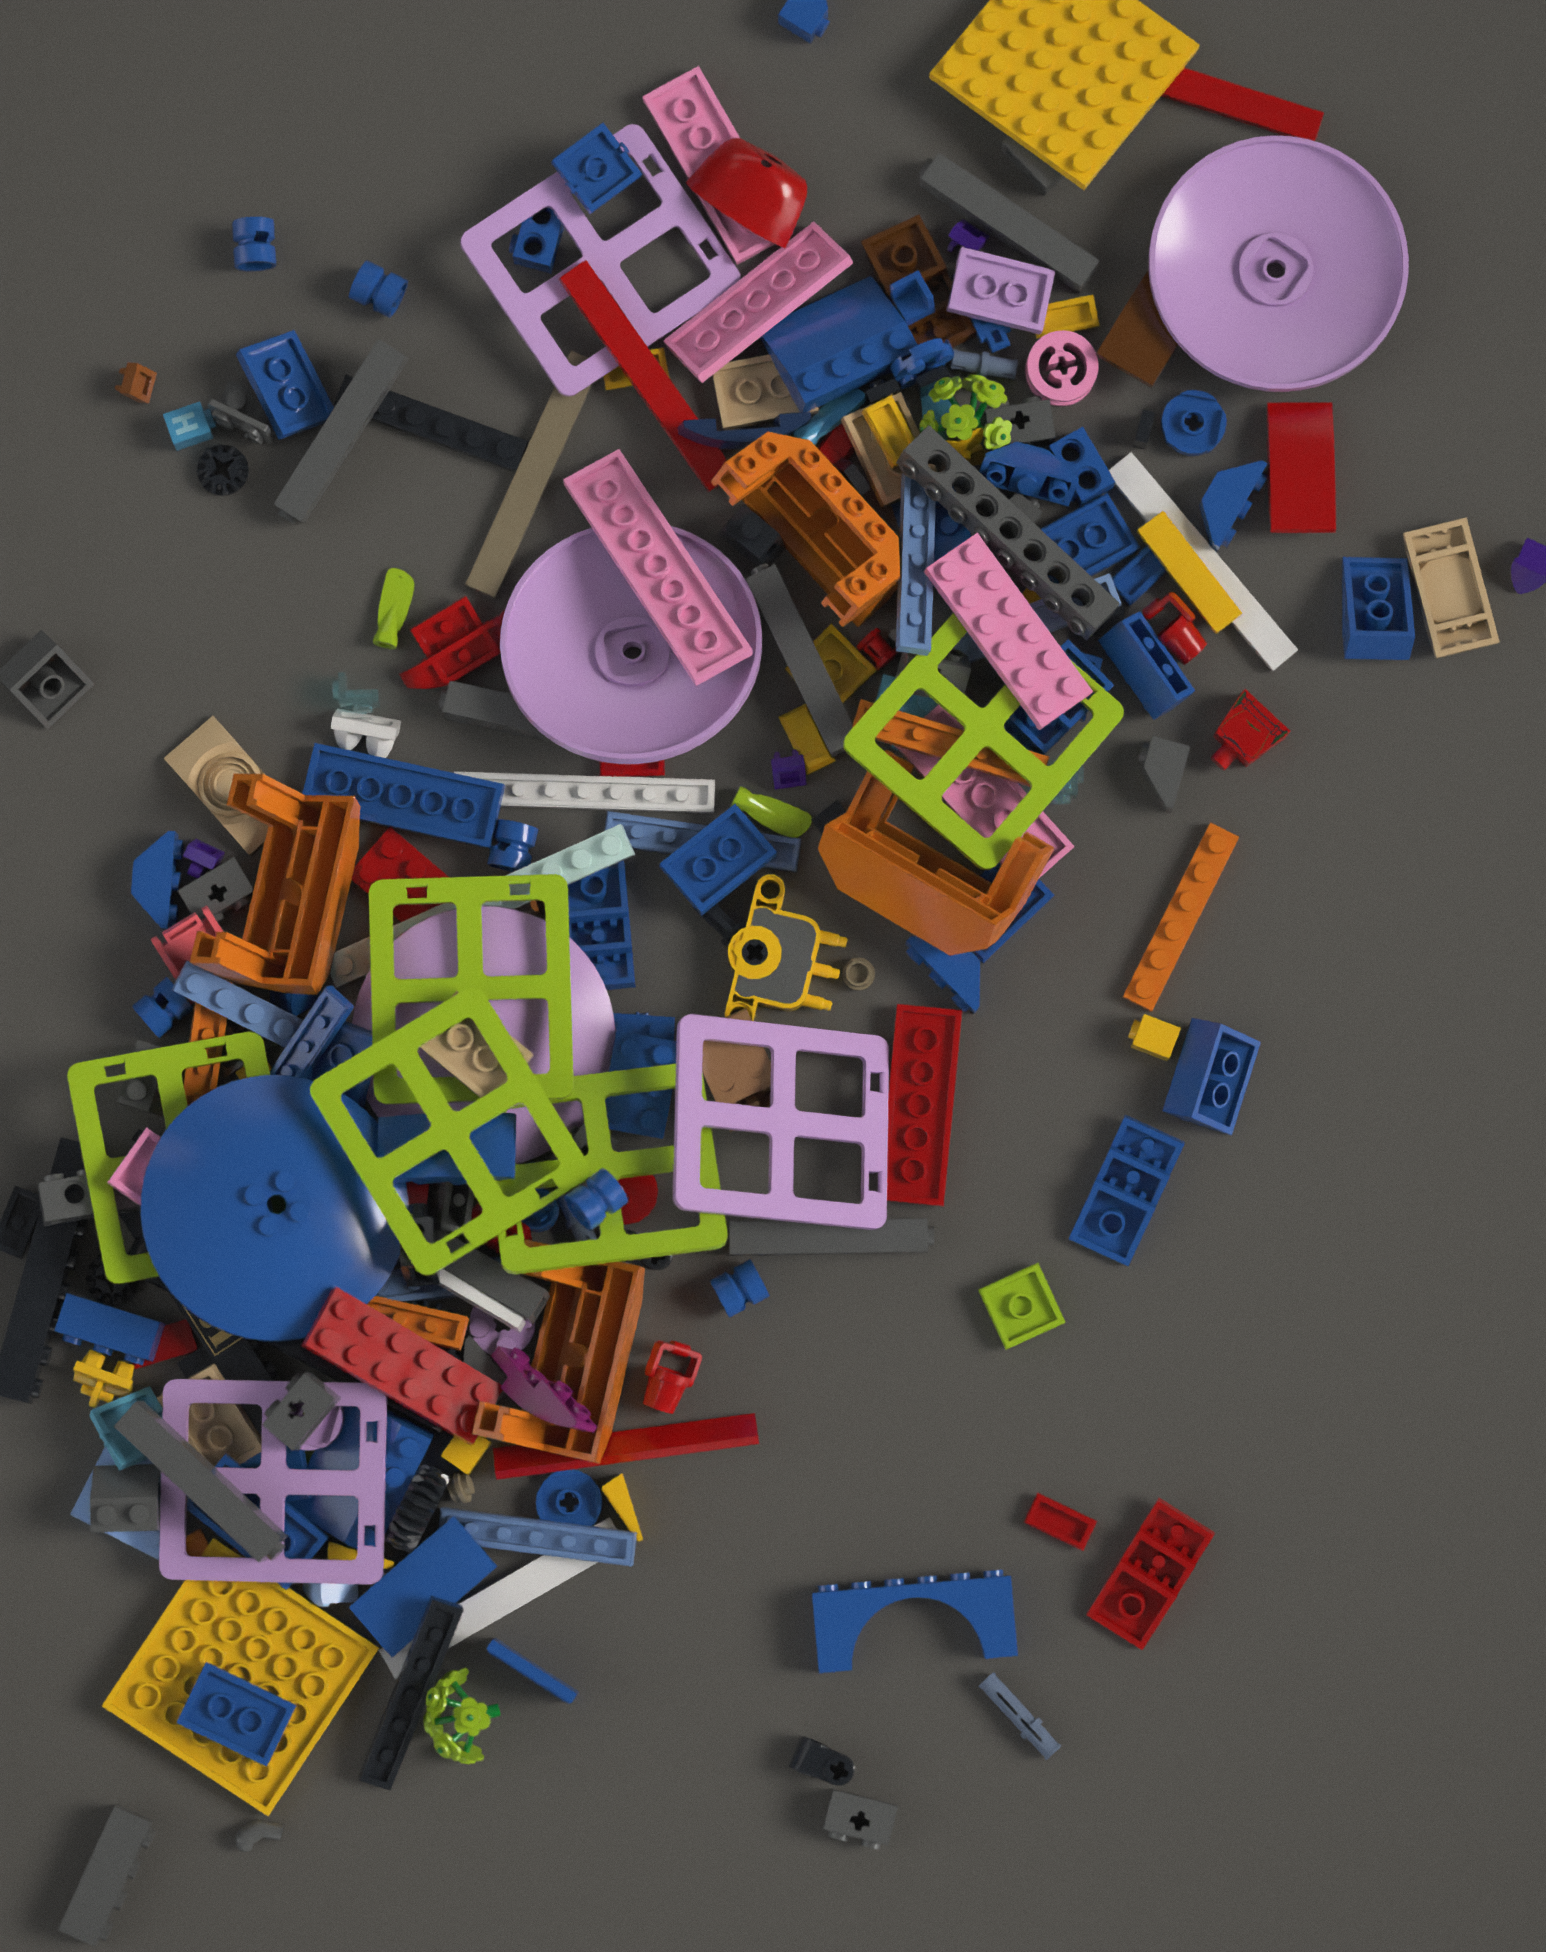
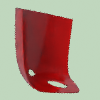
(749, 193)

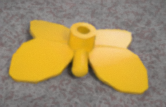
(970, 448)

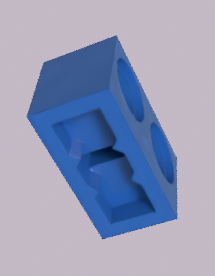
(546, 235)
(1087, 464)

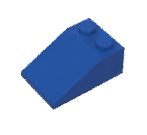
(1376, 608)

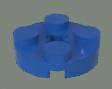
(922, 359)
(1209, 413)
(581, 1487)

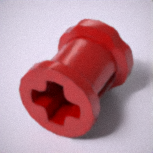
(877, 649)

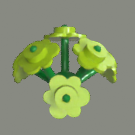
(965, 419)
(468, 1717)

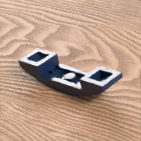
(705, 431)

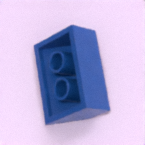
(1211, 1076)

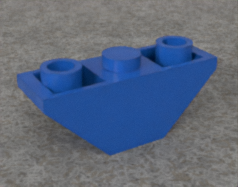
(1029, 472)
(1228, 500)
(157, 880)
(956, 972)

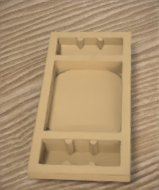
(1450, 588)
(207, 766)

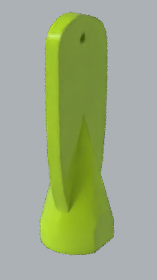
(393, 607)
(773, 813)

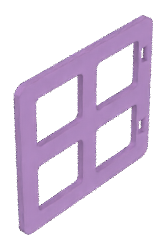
(605, 258)
(779, 1122)
(275, 1481)

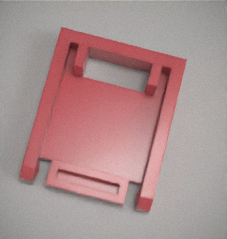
(181, 939)

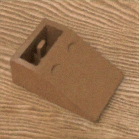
(737, 1071)

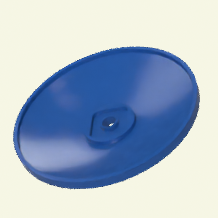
(211, 1219)

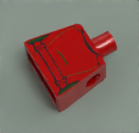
(1247, 732)

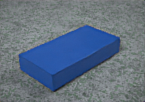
(1138, 576)

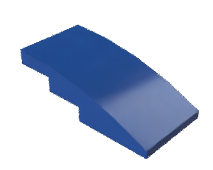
(1041, 741)
(602, 924)
(493, 1141)
(1126, 1190)
(442, 1566)

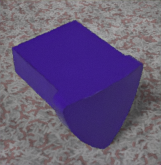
(1529, 568)

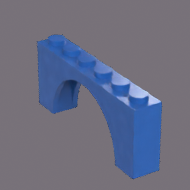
(982, 1601)

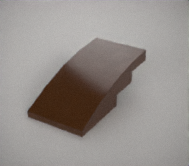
(911, 249)
(1139, 338)

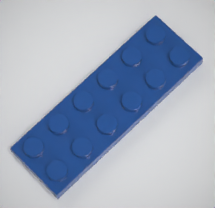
(408, 794)

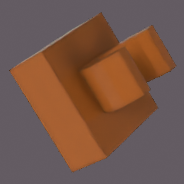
(137, 382)

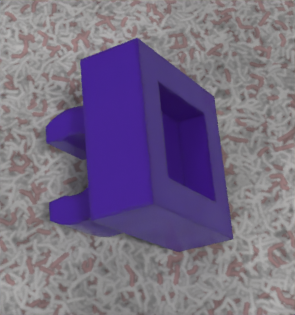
(967, 236)
(788, 771)
(202, 857)

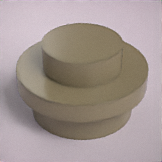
(858, 974)
(460, 1487)

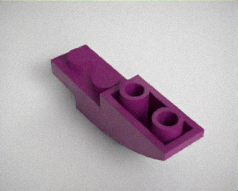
(538, 1395)

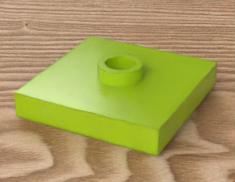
(1021, 1306)

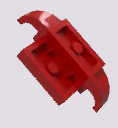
(453, 645)

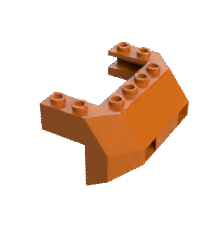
(819, 520)
(920, 885)
(296, 890)
(586, 1346)

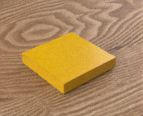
(842, 661)

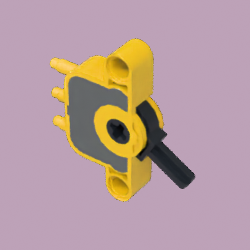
(787, 954)

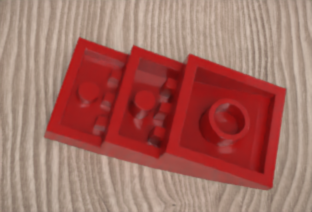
(1301, 467)
(1150, 1573)

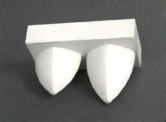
(379, 731)

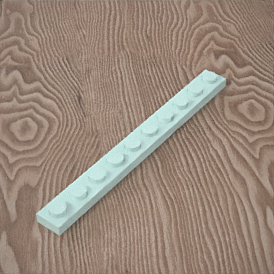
(571, 864)

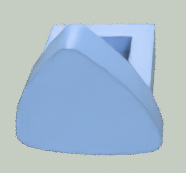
(324, 1594)

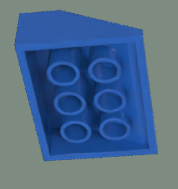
(838, 344)
(404, 1452)

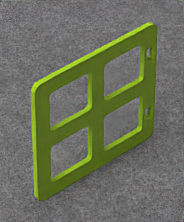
(981, 730)
(468, 896)
(167, 1067)
(449, 1129)
(614, 1243)

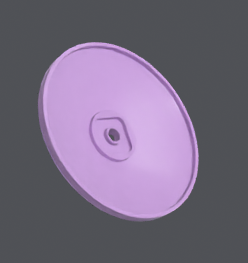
(1290, 207)
(569, 668)
(511, 947)

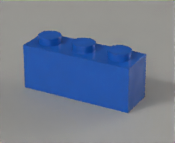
(1146, 665)
(109, 1329)

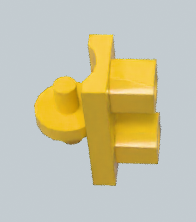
(100, 1383)

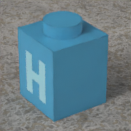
(189, 425)

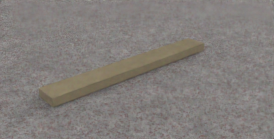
(526, 489)

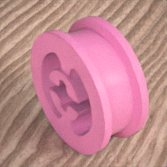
(1055, 343)

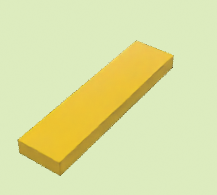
(1189, 572)

